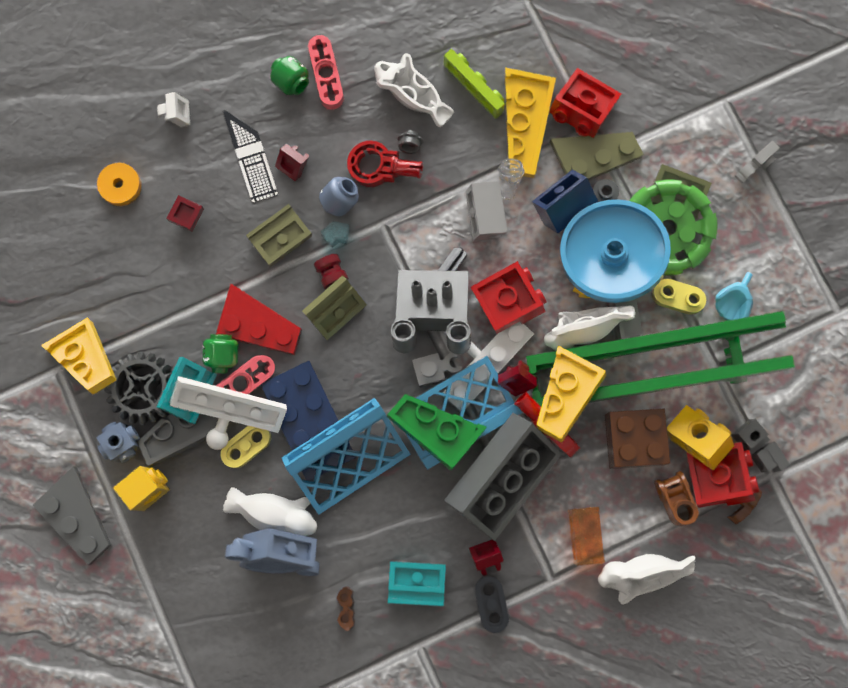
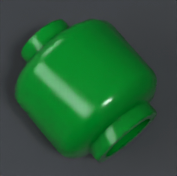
(289, 75)
(220, 353)

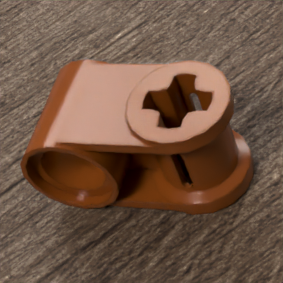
(677, 497)

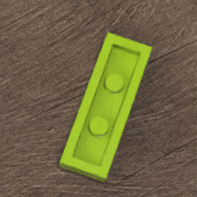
(474, 83)

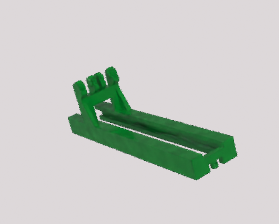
(734, 372)

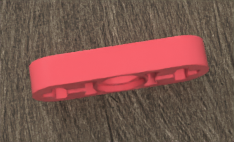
(329, 61)
(251, 365)

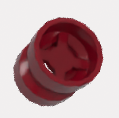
(329, 269)

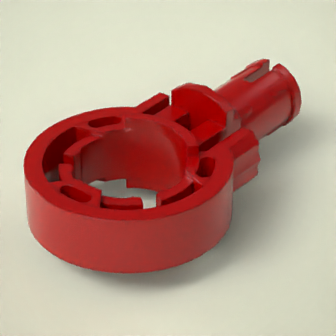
(383, 173)
(532, 410)

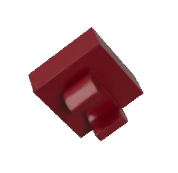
(291, 162)
(185, 213)
(517, 379)
(486, 555)

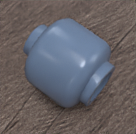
(339, 196)

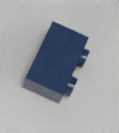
(564, 200)

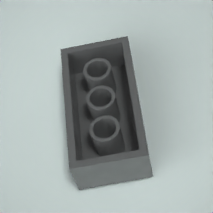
(503, 476)

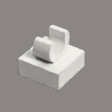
(175, 109)

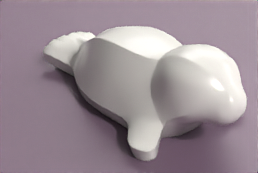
(412, 89)
(586, 326)
(272, 512)
(643, 575)

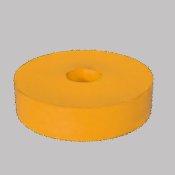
(127, 192)

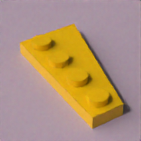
(526, 114)

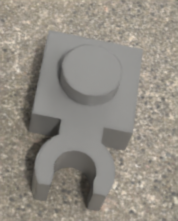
(762, 159)
(431, 368)

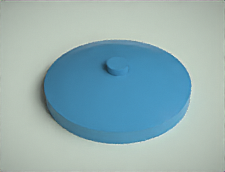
(615, 251)

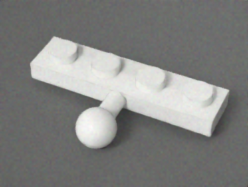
(499, 351)
(226, 406)

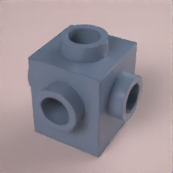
(127, 443)

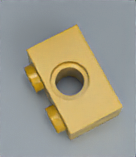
(709, 449)
(142, 488)

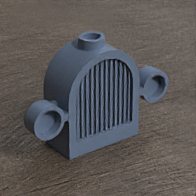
(275, 552)

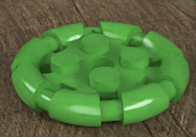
(683, 219)

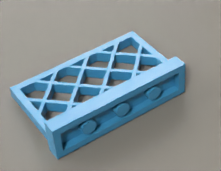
(492, 419)
(330, 440)

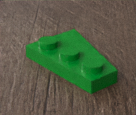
(438, 432)

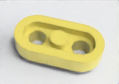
(679, 296)
(245, 444)

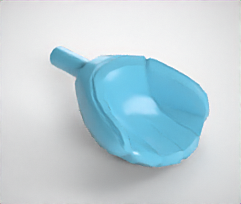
(735, 300)

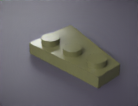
(596, 155)

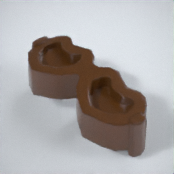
(745, 510)
(346, 616)

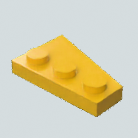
(83, 356)
(568, 393)

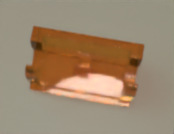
(586, 536)

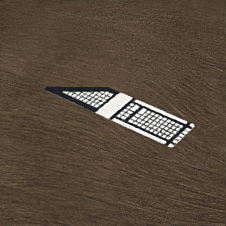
(251, 158)

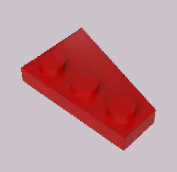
(256, 323)

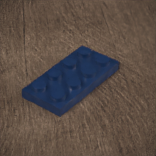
(306, 412)

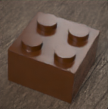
(637, 438)

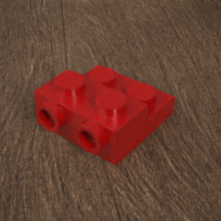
(584, 103)
(509, 297)
(727, 482)

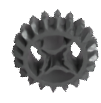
(133, 394)

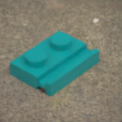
(188, 370)
(416, 583)

